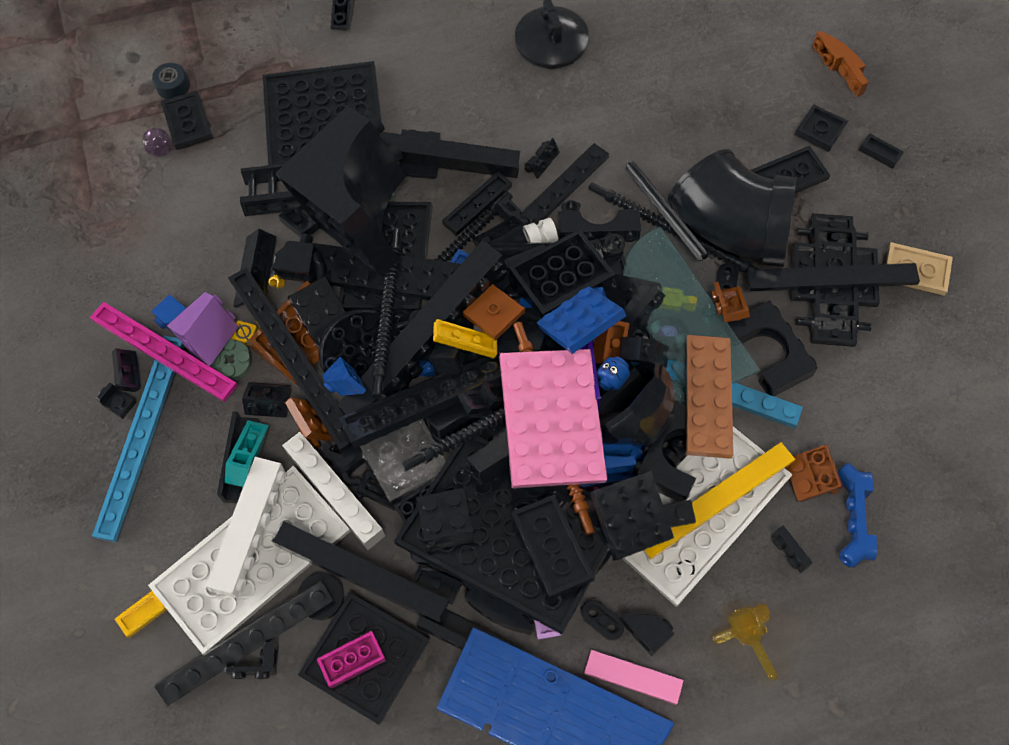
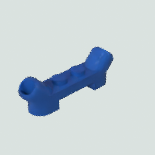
(861, 545)

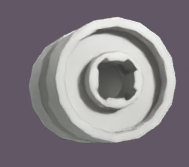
(543, 232)

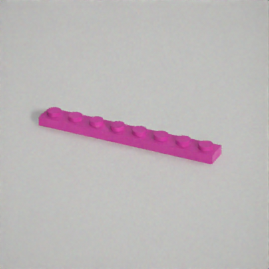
(164, 352)

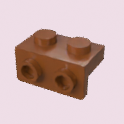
(730, 303)

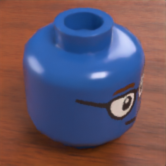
(613, 373)

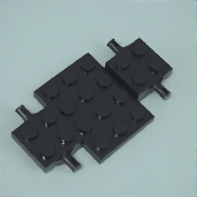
(834, 309)

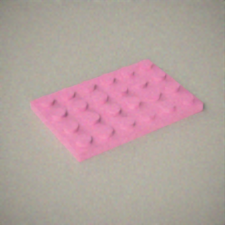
(552, 418)

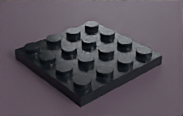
(378, 687)

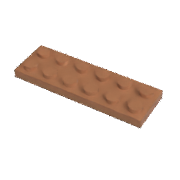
(708, 397)

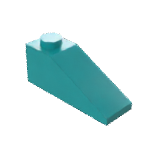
(243, 454)

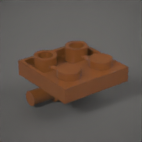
(308, 421)
(814, 474)

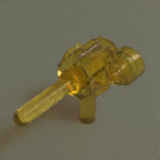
(749, 627)

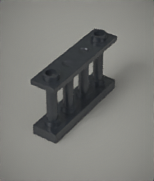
(265, 203)

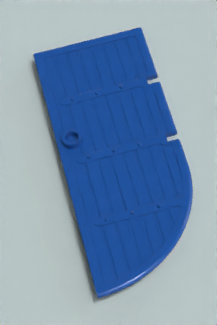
(539, 702)

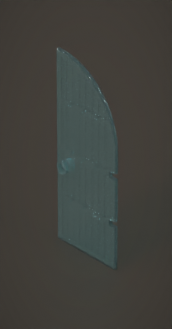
(685, 307)

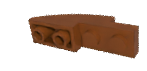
(841, 57)

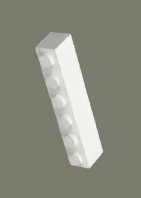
(334, 491)
(246, 528)

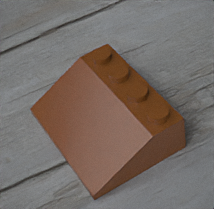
(263, 348)

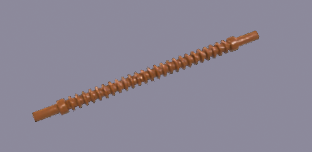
(580, 505)

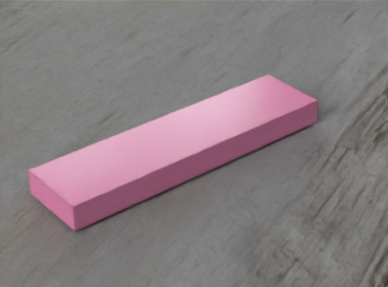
(634, 677)

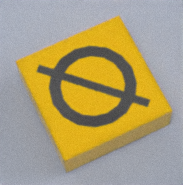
(244, 332)

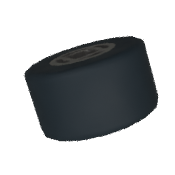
(170, 80)

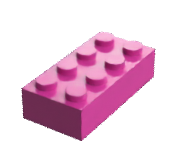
(351, 659)

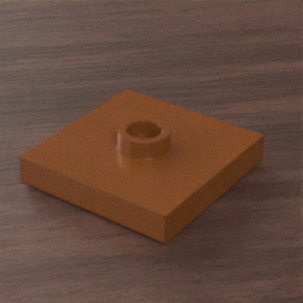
(493, 312)

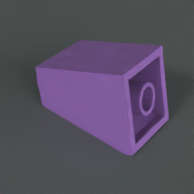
(204, 327)

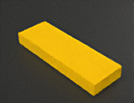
(464, 338)

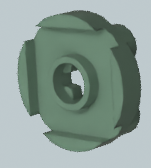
(241, 357)

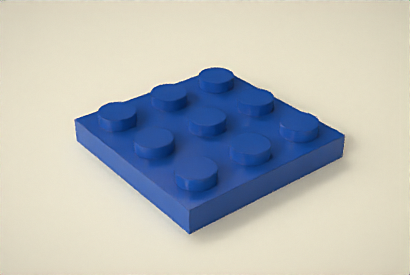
(581, 319)

